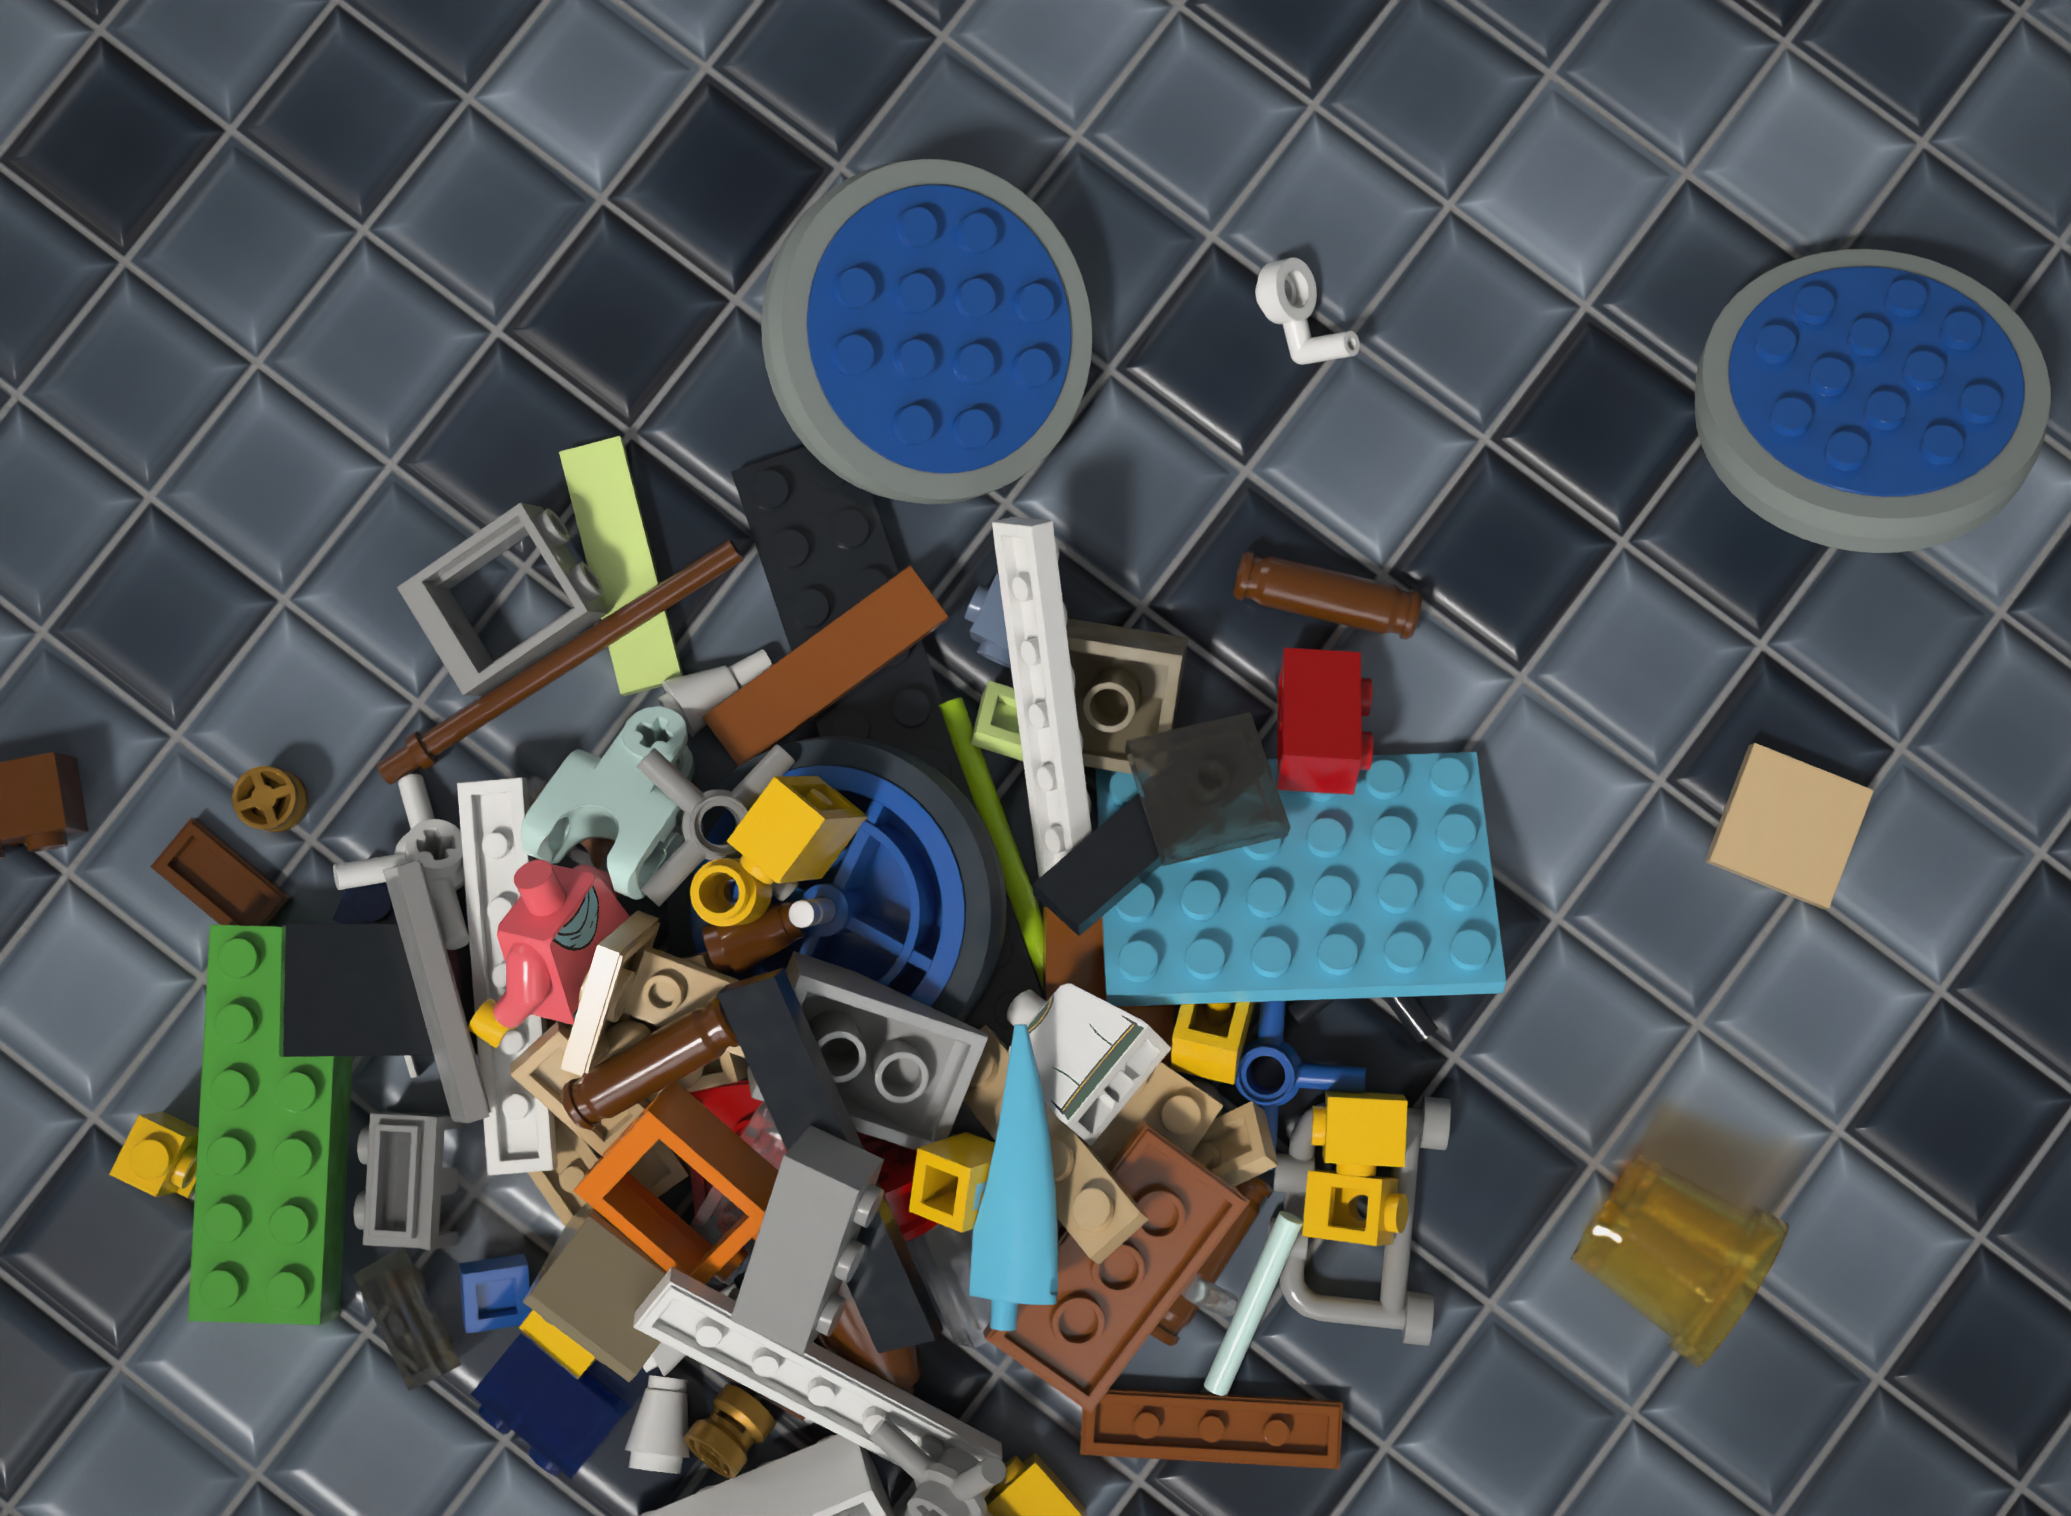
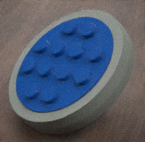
(927, 331)
(1871, 400)

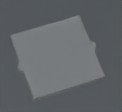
(486, 1209)

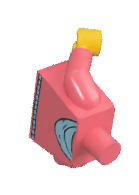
(549, 945)

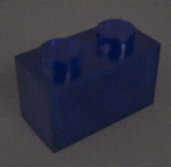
(548, 1407)

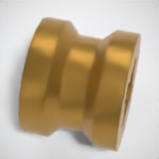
(256, 801)

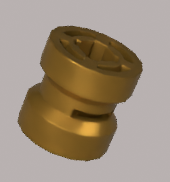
(729, 1431)

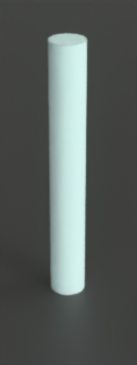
(1253, 1303)

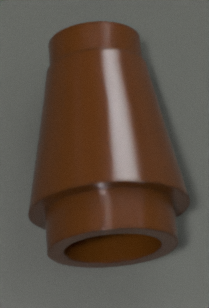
(746, 945)

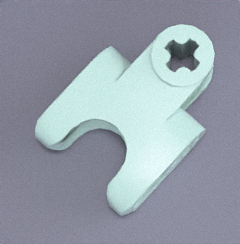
(615, 802)

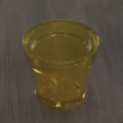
(1679, 1255)

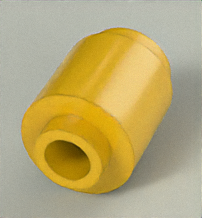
(712, 895)

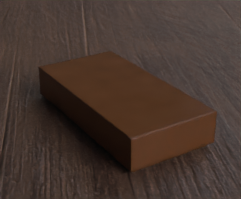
(219, 878)

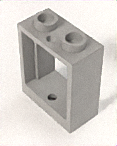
(449, 628)

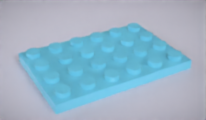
(1354, 903)

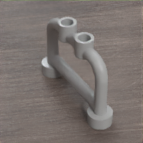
(1397, 1307)

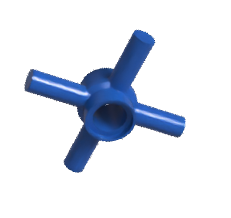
(1297, 1073)

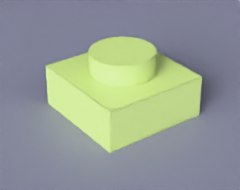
(997, 722)

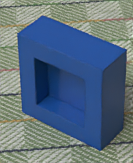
(494, 1293)

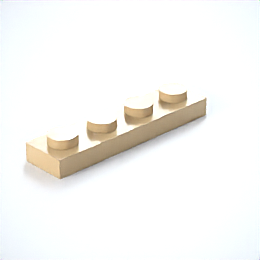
(1087, 1194)

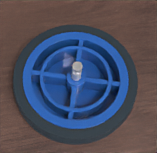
(906, 899)

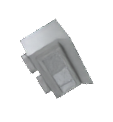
(405, 1180)

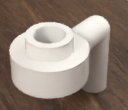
(1288, 298)

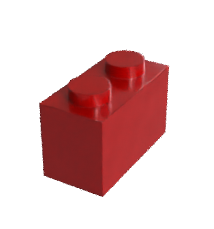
(1321, 721)

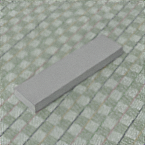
(437, 992)

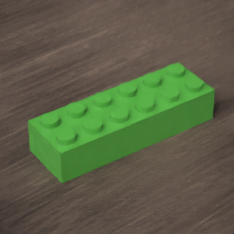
(265, 1151)

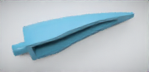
(1017, 1219)

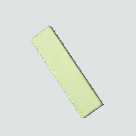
(620, 558)

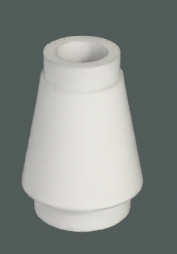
(660, 1427)

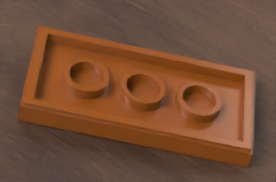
(1115, 1305)

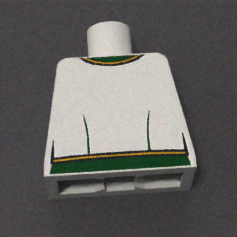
(1086, 1055)

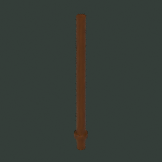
(423, 748)

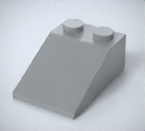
(889, 1055)

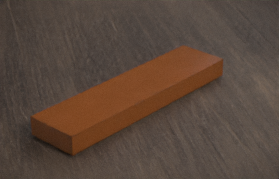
(826, 667)
(1214, 1428)

